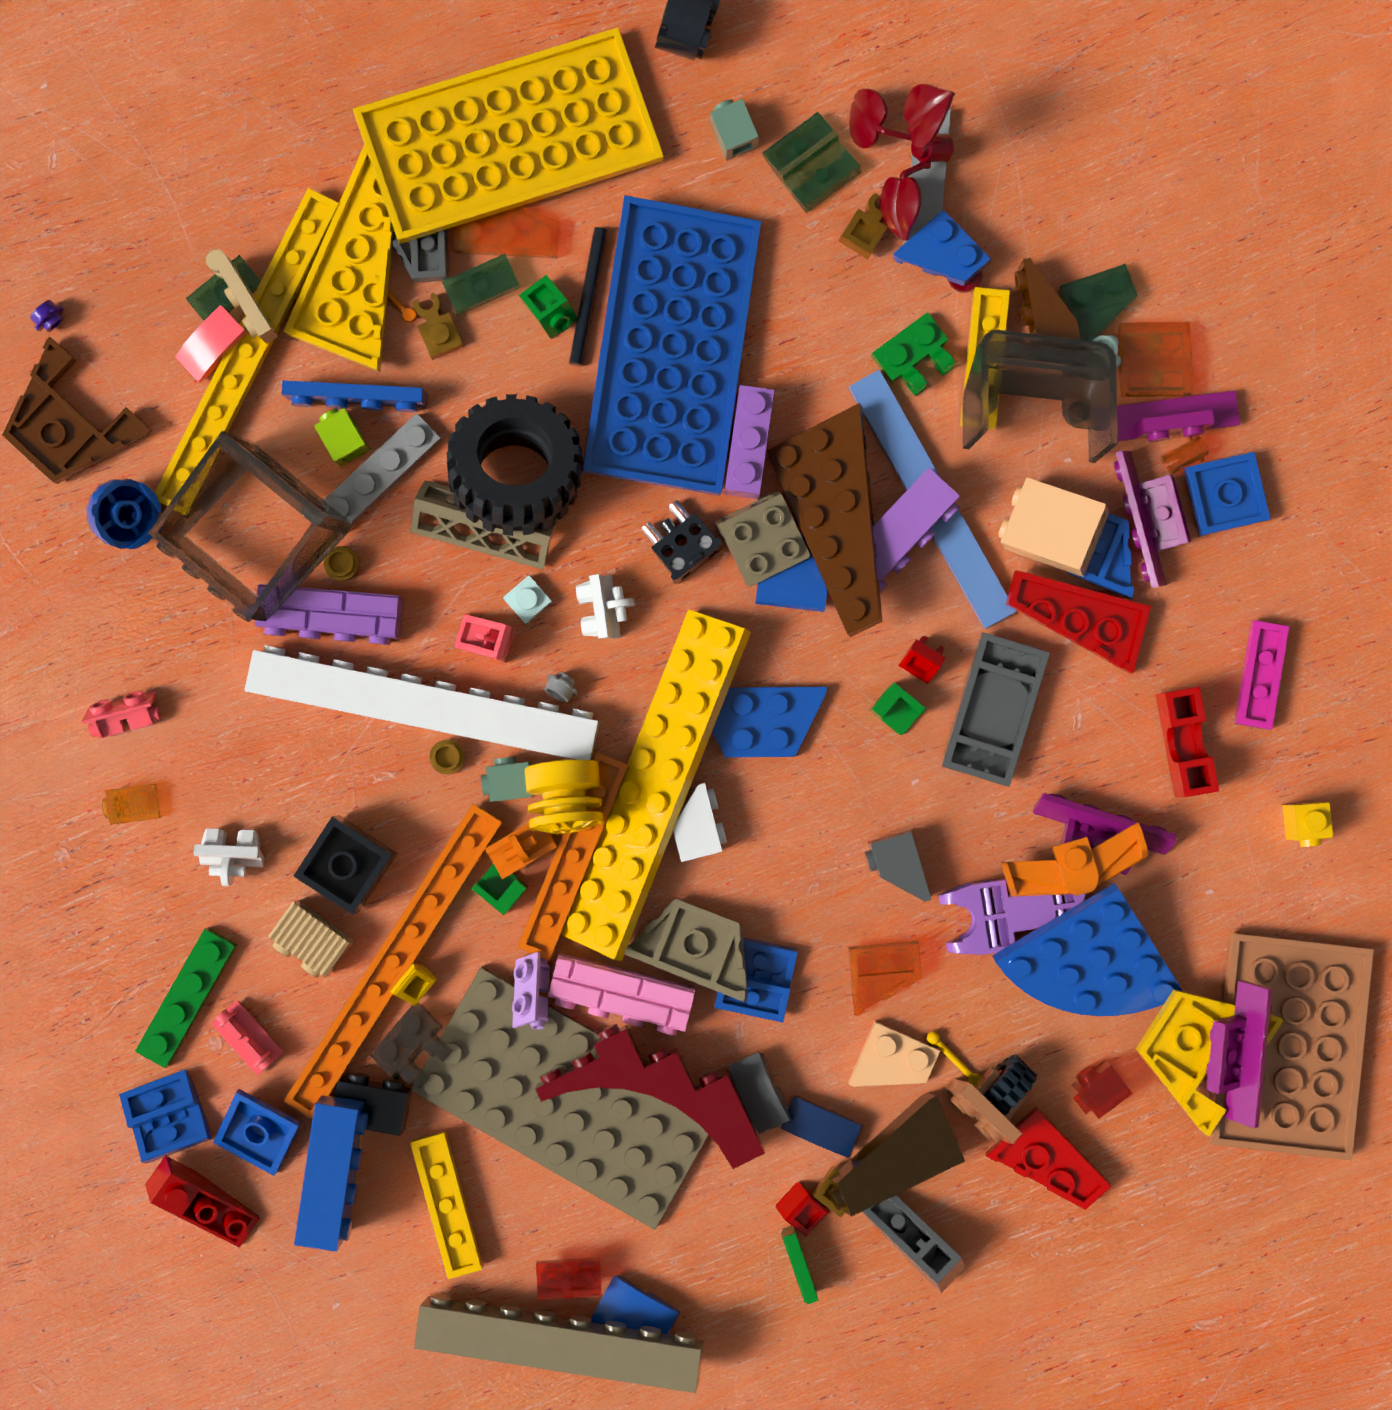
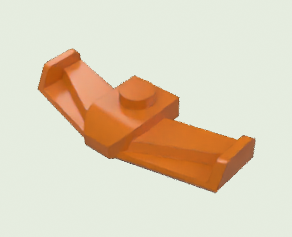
(1076, 865)

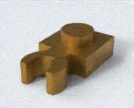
(864, 229)
(438, 331)

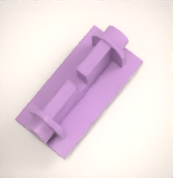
(530, 977)

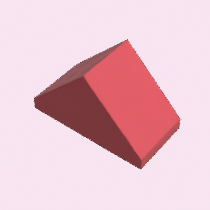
(485, 638)

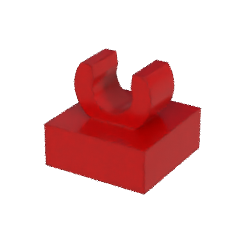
(922, 660)

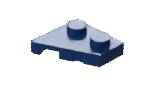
(944, 251)

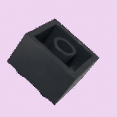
(345, 864)

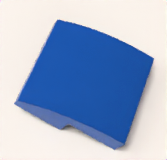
(795, 587)
(768, 981)
(165, 1116)
(634, 1307)

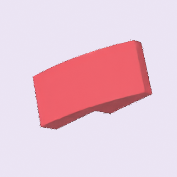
(209, 343)

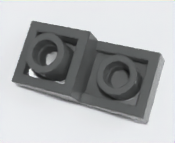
(759, 1094)

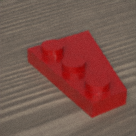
(1051, 1160)

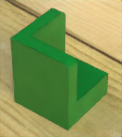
(897, 709)
(500, 892)

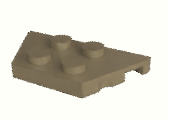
(695, 948)

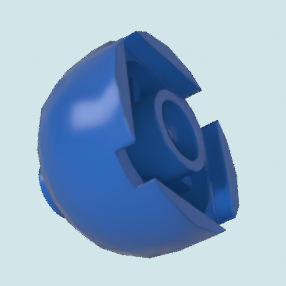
(123, 513)

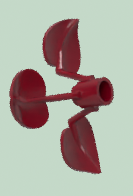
(925, 114)

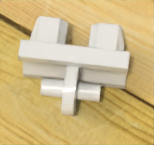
(608, 607)
(229, 860)

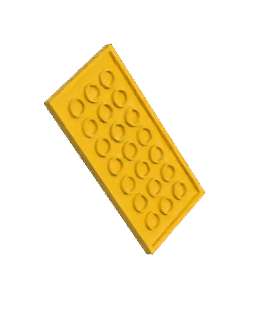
(508, 135)

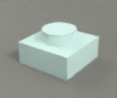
(527, 599)

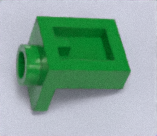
(548, 306)

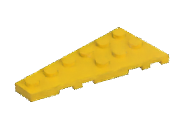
(349, 280)

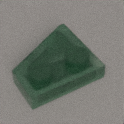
(1098, 299)

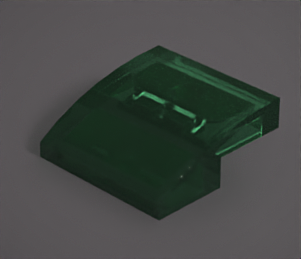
(811, 162)

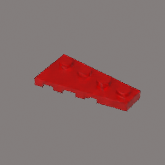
(1088, 618)

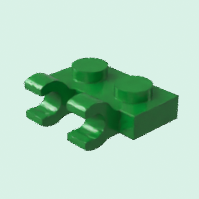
(911, 347)

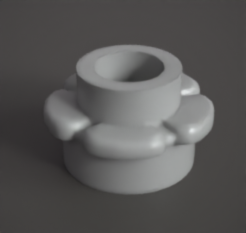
(560, 687)

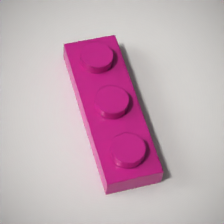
(1261, 675)

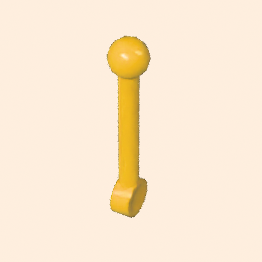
(934, 1039)

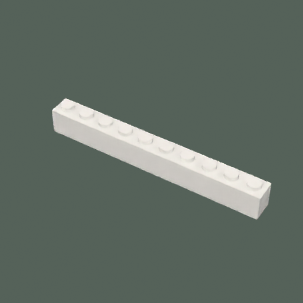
(421, 705)

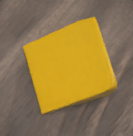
(414, 984)

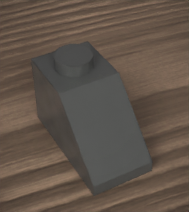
(899, 863)

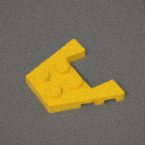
(1180, 1047)

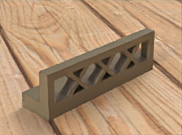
(439, 501)

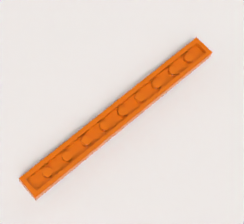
(394, 959)

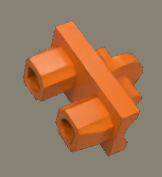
(519, 849)

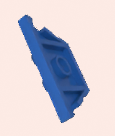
(766, 720)

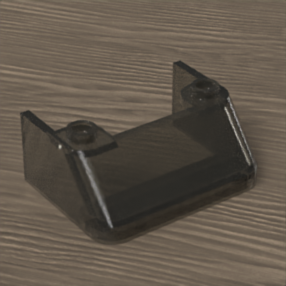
(1048, 368)

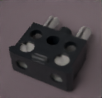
(690, 556)

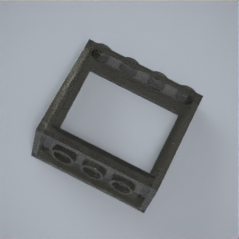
(207, 483)

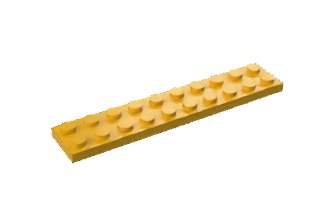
(656, 783)

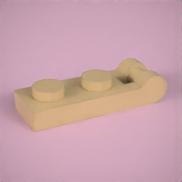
(240, 295)

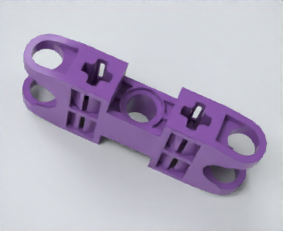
(999, 915)

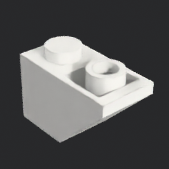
(696, 829)

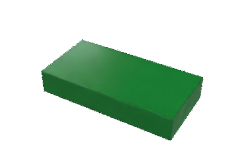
(799, 1265)

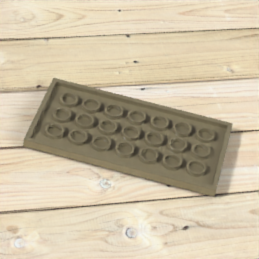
(601, 1139)

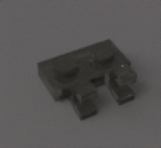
(406, 1041)

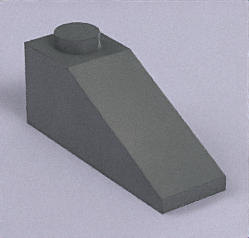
(916, 1242)

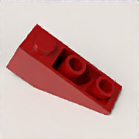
(199, 1202)

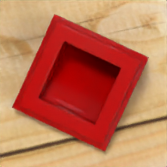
(801, 1209)

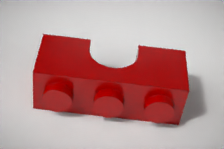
(1181, 723)

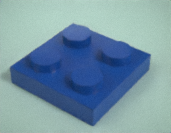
(1226, 494)

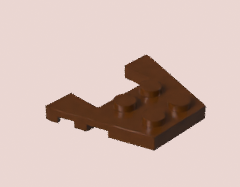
(54, 432)

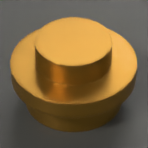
(341, 563)
(447, 757)

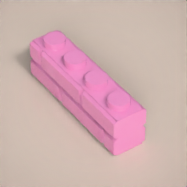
(621, 992)

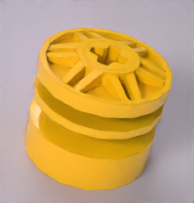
(563, 794)

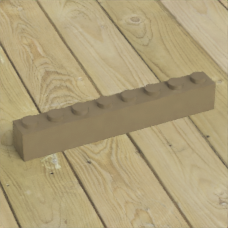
(560, 1343)

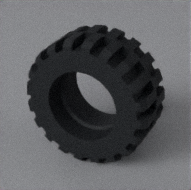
(519, 424)

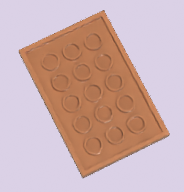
(1315, 1053)

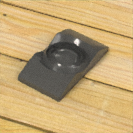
(995, 709)

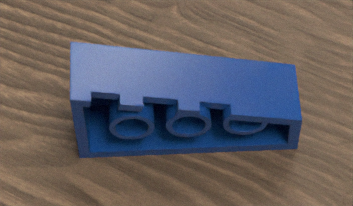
(331, 1173)

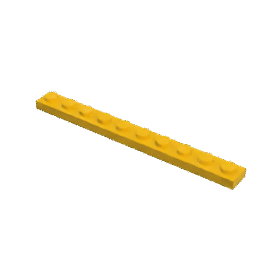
(243, 361)

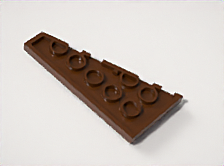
(831, 499)

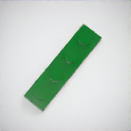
(186, 998)

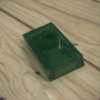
(481, 284)
(212, 295)

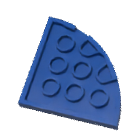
(1091, 960)

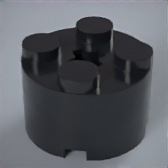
(684, 28)

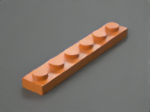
(570, 867)

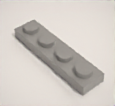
(384, 468)

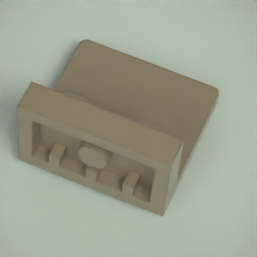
(763, 538)

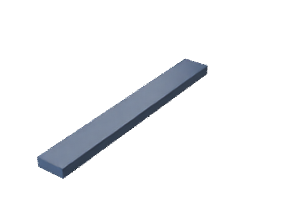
(909, 463)

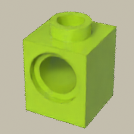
(341, 436)

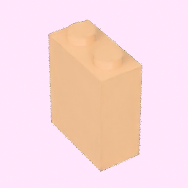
(1053, 526)

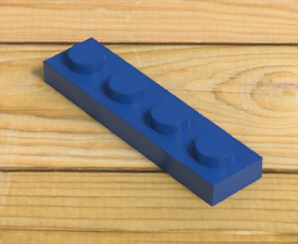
(339, 395)

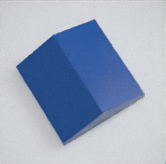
(257, 1132)

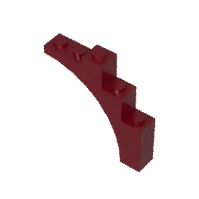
(665, 1077)

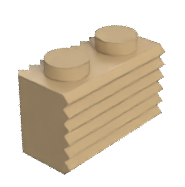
(310, 939)

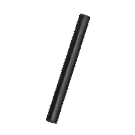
(588, 296)

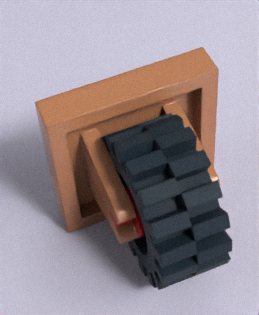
(995, 1098)

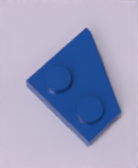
(1111, 558)

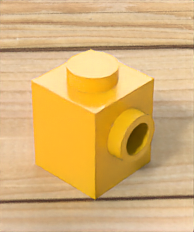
(1308, 822)

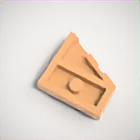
(892, 1059)

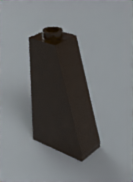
(899, 1157)

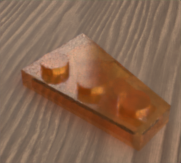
(510, 232)

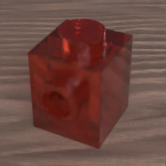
(1099, 1089)

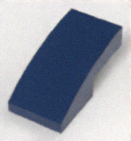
(822, 1127)

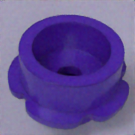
(47, 316)

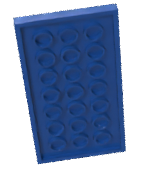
(671, 346)

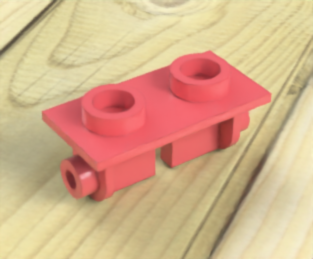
(108, 715)
(247, 1037)

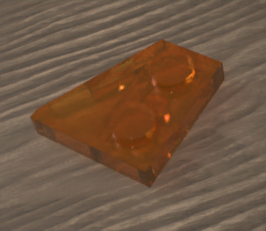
(881, 971)

